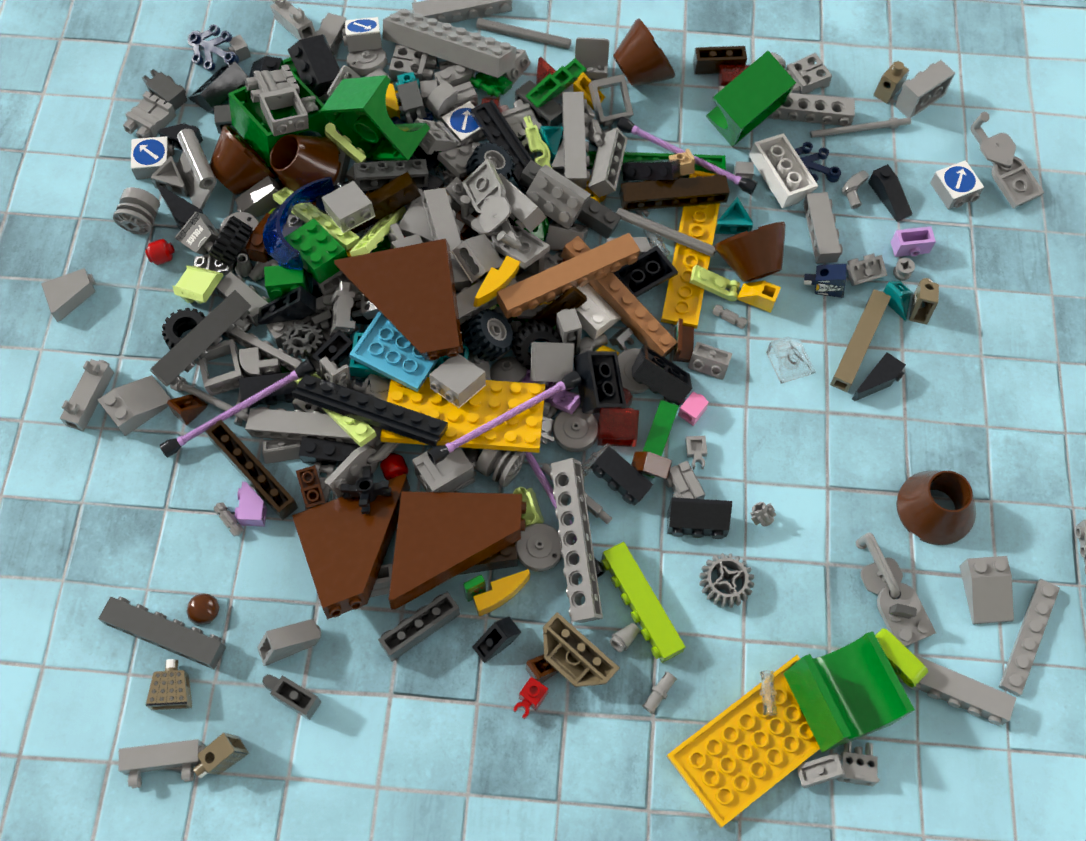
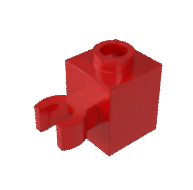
(531, 696)

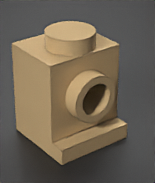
(687, 162)

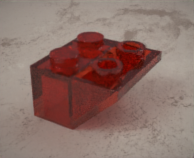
(618, 427)

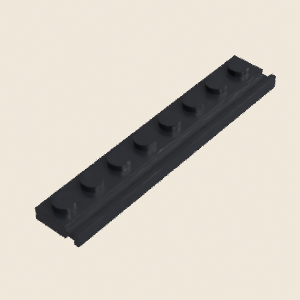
(499, 132)
(370, 410)

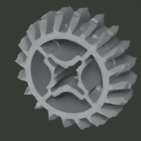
(740, 572)

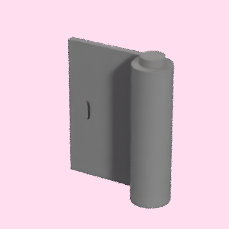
(195, 169)

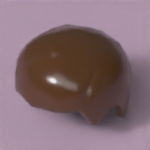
(202, 609)

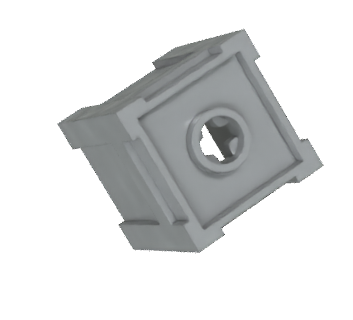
(446, 476)

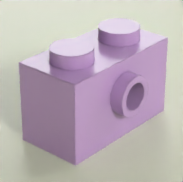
(913, 241)

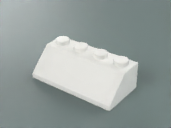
(782, 170)
(595, 314)

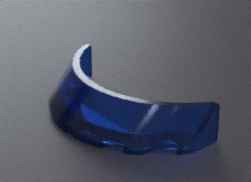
(273, 238)

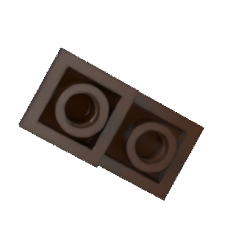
(310, 486)

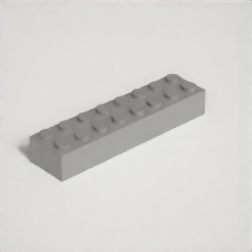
(449, 43)

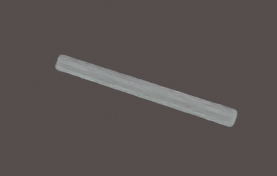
(523, 33)
(666, 232)

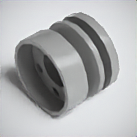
(136, 210)
(501, 462)

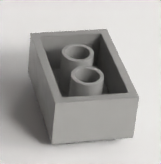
(924, 88)
(557, 196)

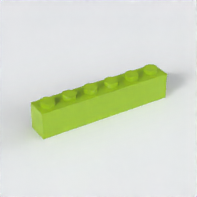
(643, 602)

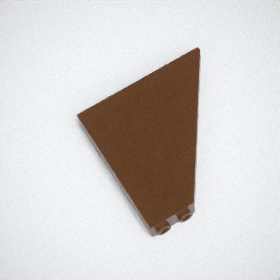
(413, 292)
(447, 535)
(348, 546)

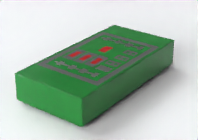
(474, 587)

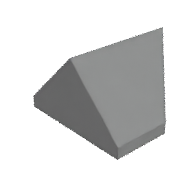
(169, 178)

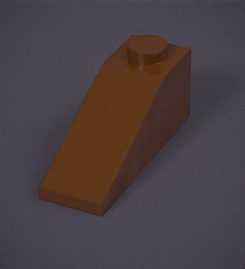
(255, 246)

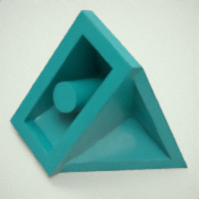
(553, 138)
(734, 220)
(899, 298)

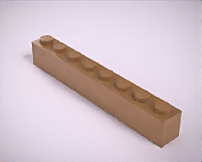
(573, 272)
(629, 308)

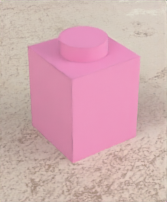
(693, 408)

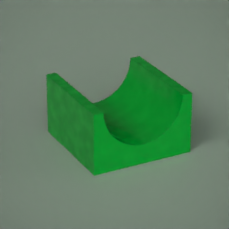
(750, 98)
(361, 115)
(253, 126)
(848, 692)

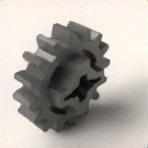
(302, 339)

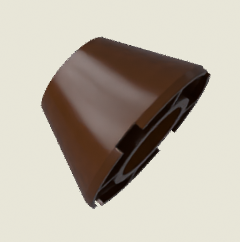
(642, 58)
(304, 160)
(238, 163)
(755, 252)
(928, 519)

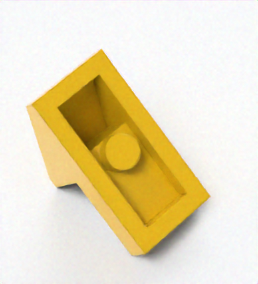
(581, 85)

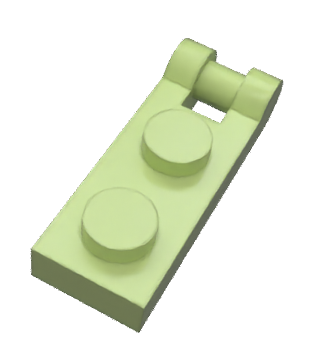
(344, 144)
(714, 283)

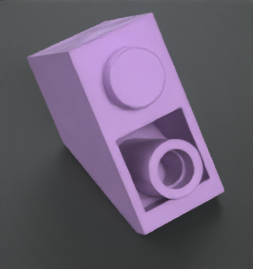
(251, 507)

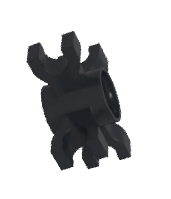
(366, 489)

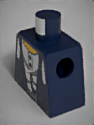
(828, 280)

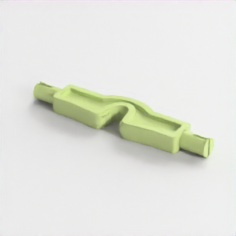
(536, 143)

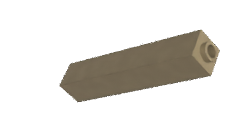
(860, 340)

